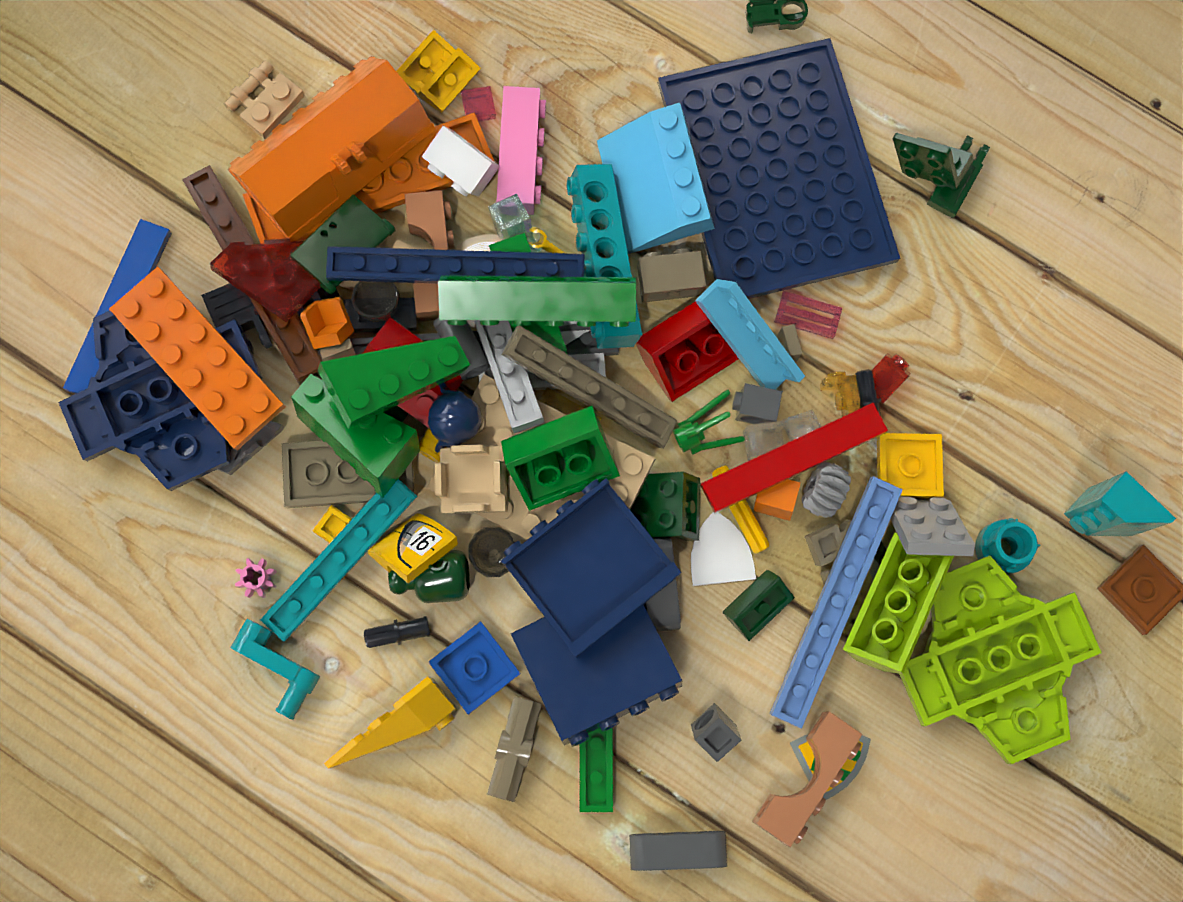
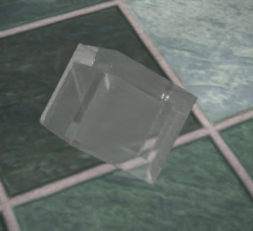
(763, 438)

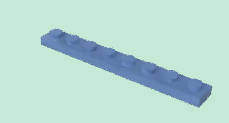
(836, 602)

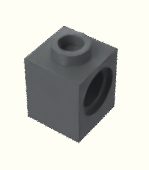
(757, 404)
(715, 732)

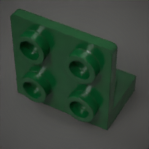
(932, 160)
(669, 505)

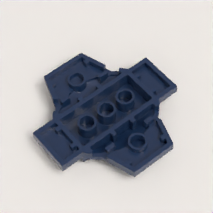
(144, 411)

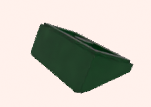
(758, 604)

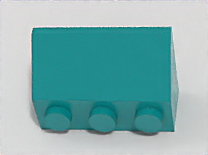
(1117, 509)

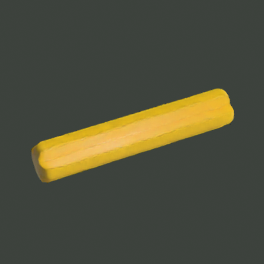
(747, 521)

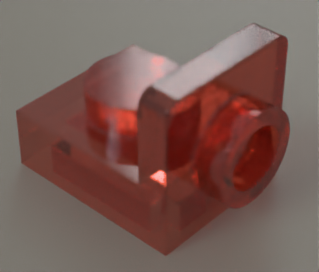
(889, 375)

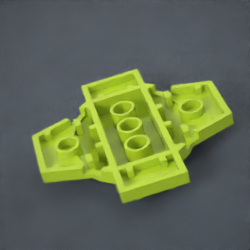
(999, 660)

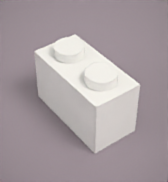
(460, 161)

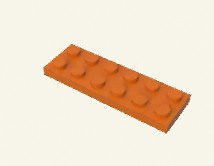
(197, 358)

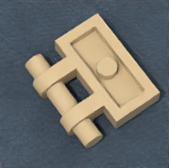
(270, 105)

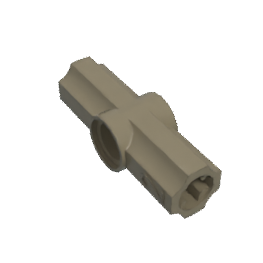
(514, 749)

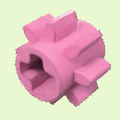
(247, 574)

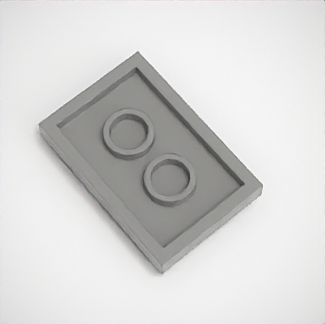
(931, 527)

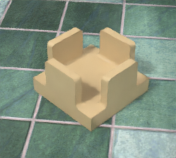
(471, 479)

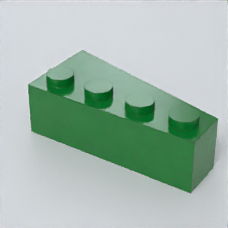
(387, 377)
(375, 448)

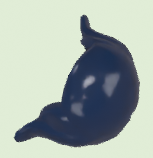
(453, 418)

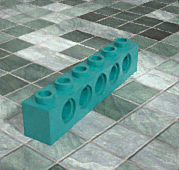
(599, 183)

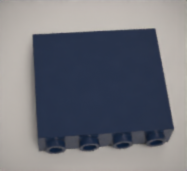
(590, 566)
(603, 682)

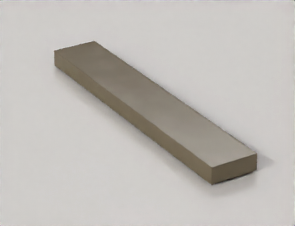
(589, 387)

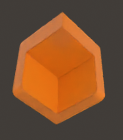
(327, 322)
(778, 500)

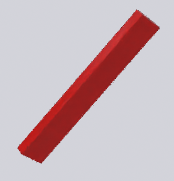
(793, 458)

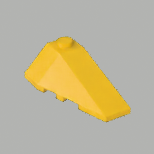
(413, 715)

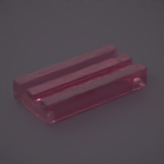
(804, 325)

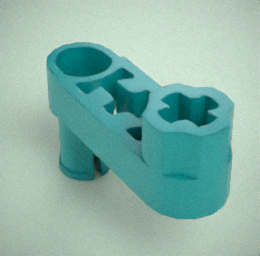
(251, 644)

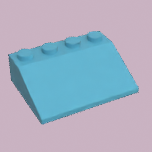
(656, 179)

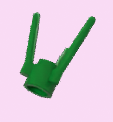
(689, 434)

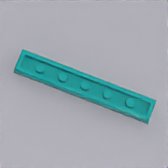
(337, 560)

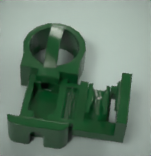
(767, 13)

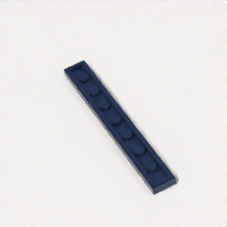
(430, 264)

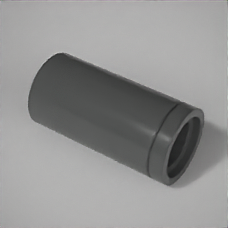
(469, 345)

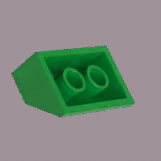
(559, 458)

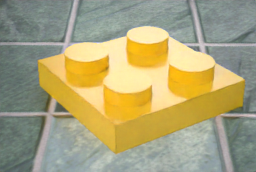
(912, 463)

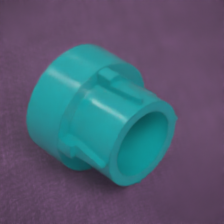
(1017, 534)

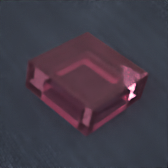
(479, 101)

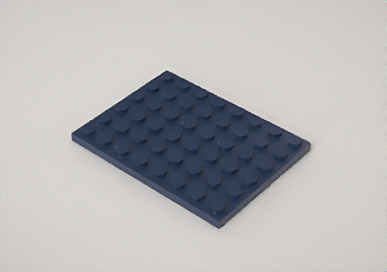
(782, 169)

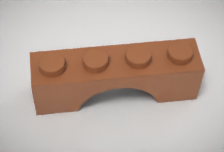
(427, 219)
(831, 744)

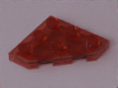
(267, 274)

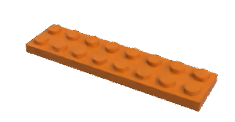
(389, 188)

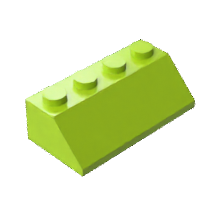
(896, 608)

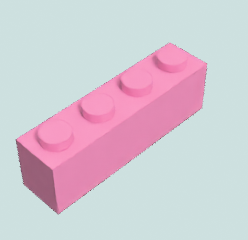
(519, 145)

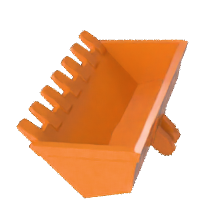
(333, 147)

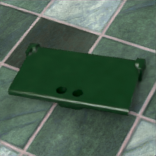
(354, 228)

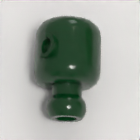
(442, 582)

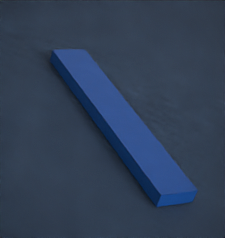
(137, 262)

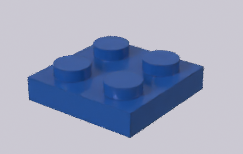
(474, 668)

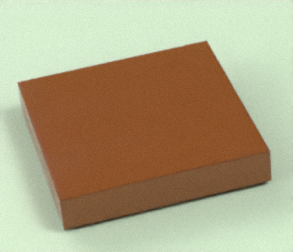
(1142, 590)

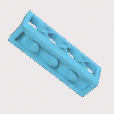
(748, 334)

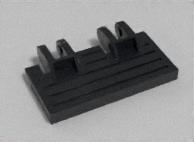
(231, 303)

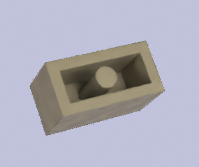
(671, 275)

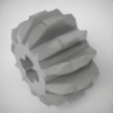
(826, 489)

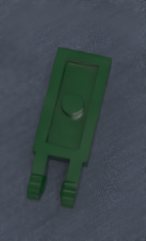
(948, 199)

